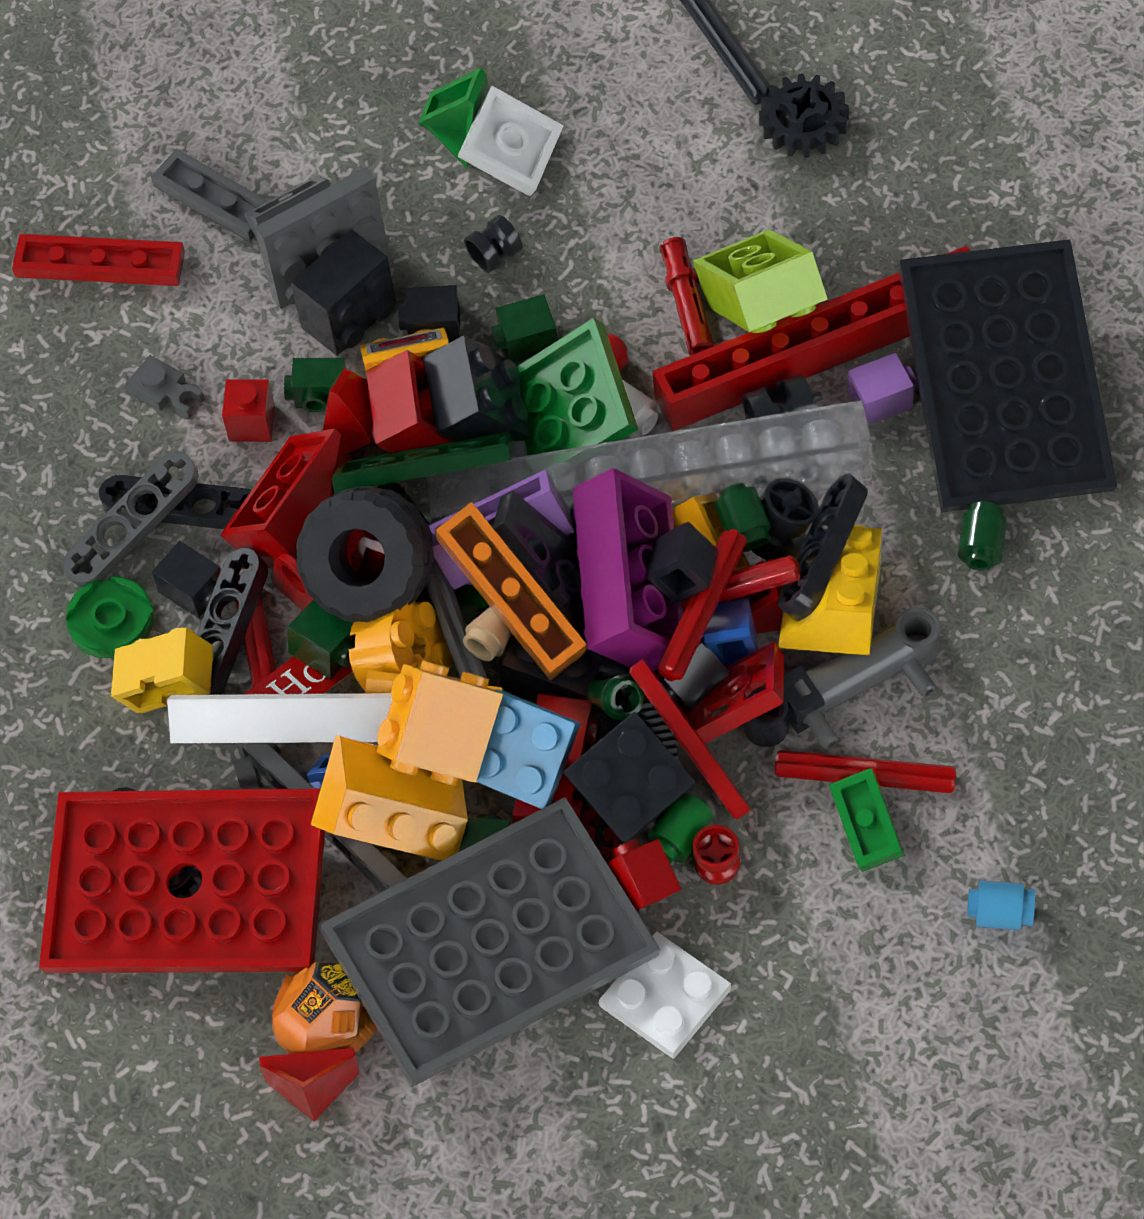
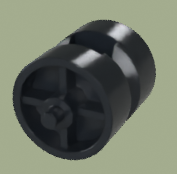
(788, 396)
(790, 511)

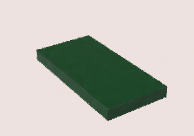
(423, 461)

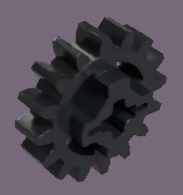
(807, 115)

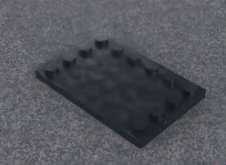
(1006, 375)

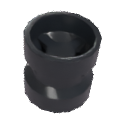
(493, 243)

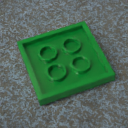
(575, 393)

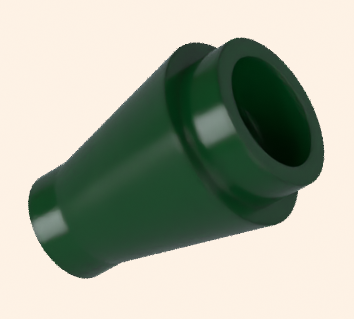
(616, 696)

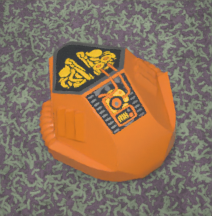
(320, 1011)

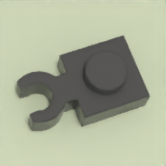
(162, 384)

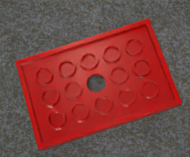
(114, 867)

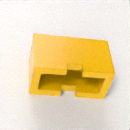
(161, 667)

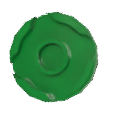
(122, 621)

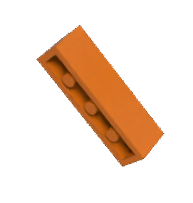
(511, 591)

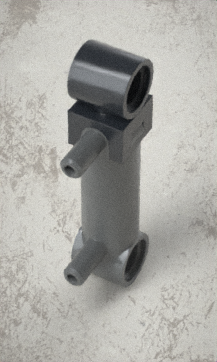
(847, 675)

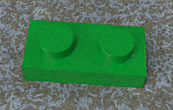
(866, 820)

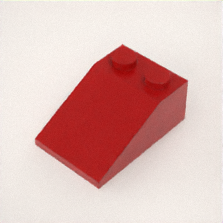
(285, 496)

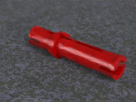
(683, 284)

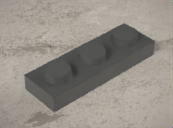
(207, 192)

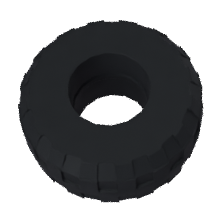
(326, 567)

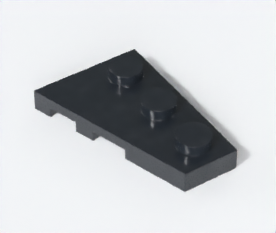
(544, 553)

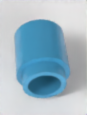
(1001, 905)

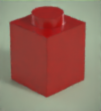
(248, 410)
(644, 873)

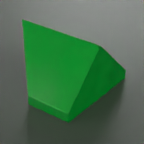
(453, 109)

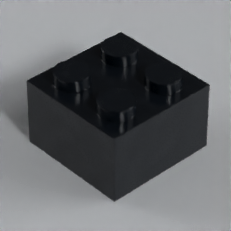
(344, 292)
(474, 392)
(629, 778)

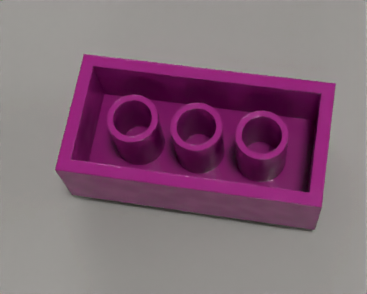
(615, 539)

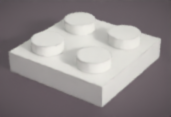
(510, 141)
(666, 997)

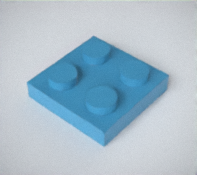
(527, 751)

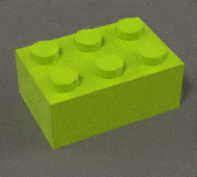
(760, 281)

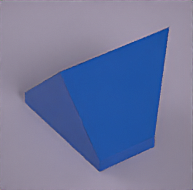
(731, 631)

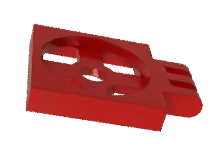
(751, 672)

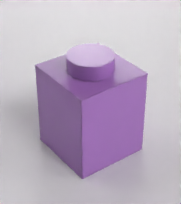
(883, 387)

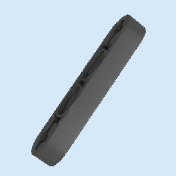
(125, 514)

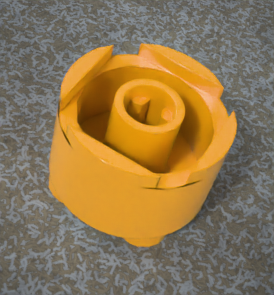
(398, 639)

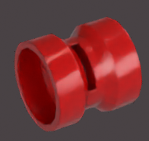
(716, 844)

